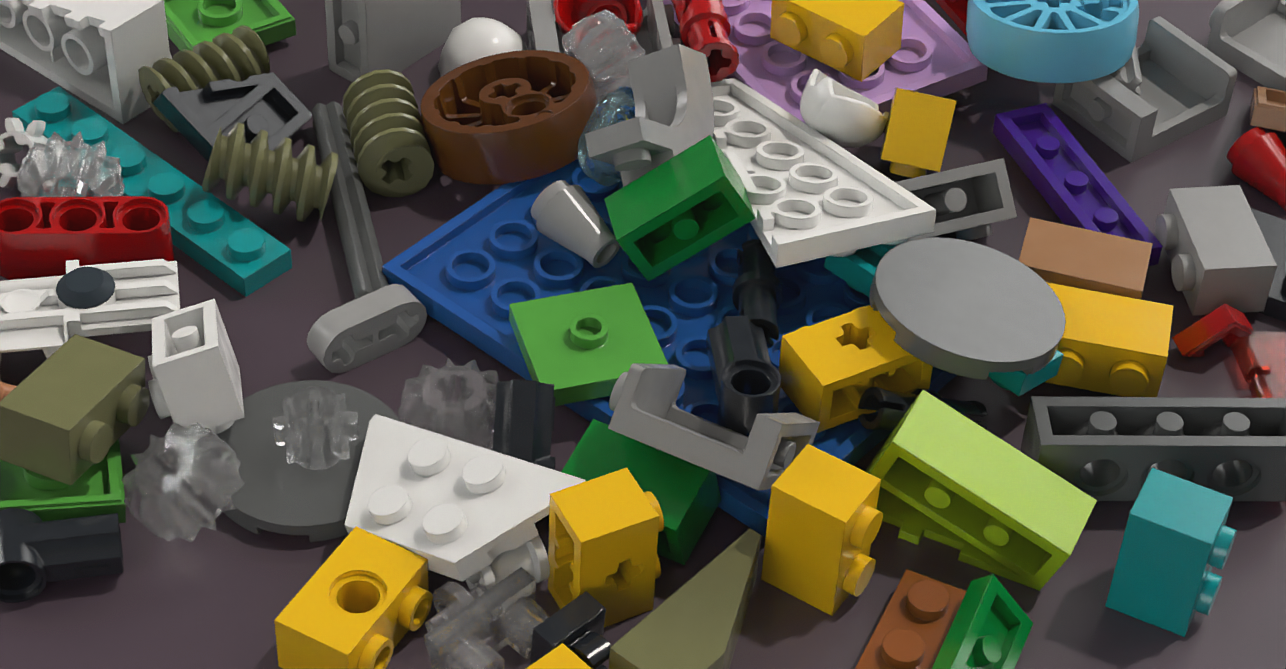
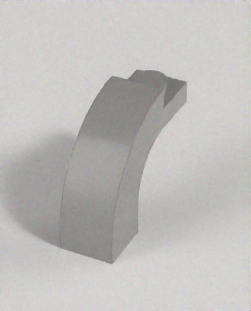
(670, 113)

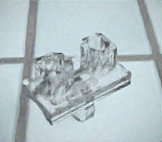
(482, 622)

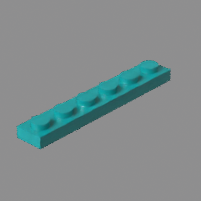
(199, 221)

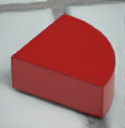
(1222, 323)

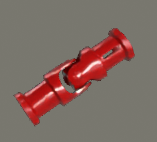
(696, 33)

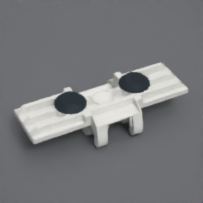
(85, 303)

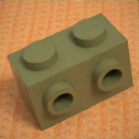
(73, 409)

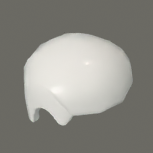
(476, 40)
(840, 112)

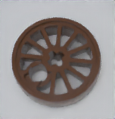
(508, 116)

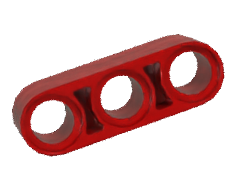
(48, 231)

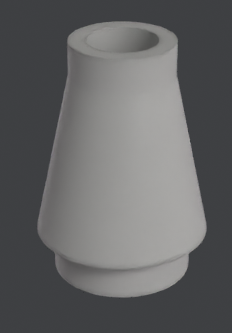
(572, 221)

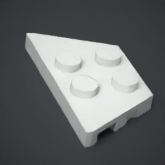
(447, 497)

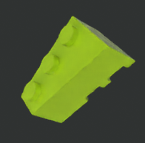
(977, 495)

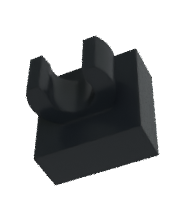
(579, 628)

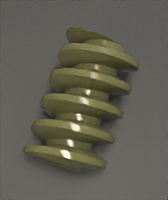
(226, 57)
(387, 134)
(270, 172)

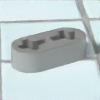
(366, 328)

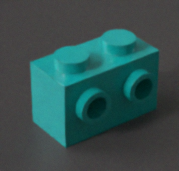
(1169, 553)

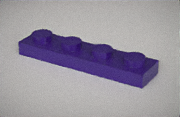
(1068, 175)

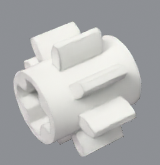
(12, 142)

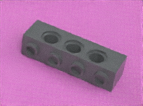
(1116, 441)

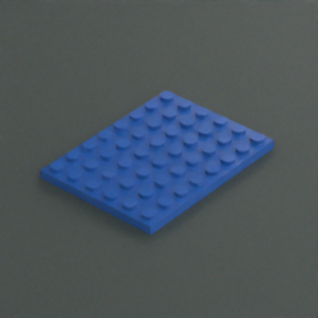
(497, 258)

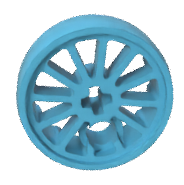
(1052, 37)

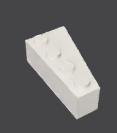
(89, 46)

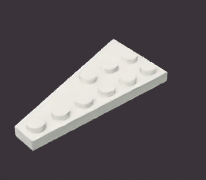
(804, 187)

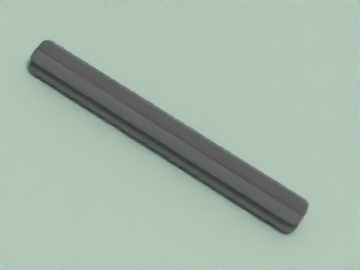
(349, 201)

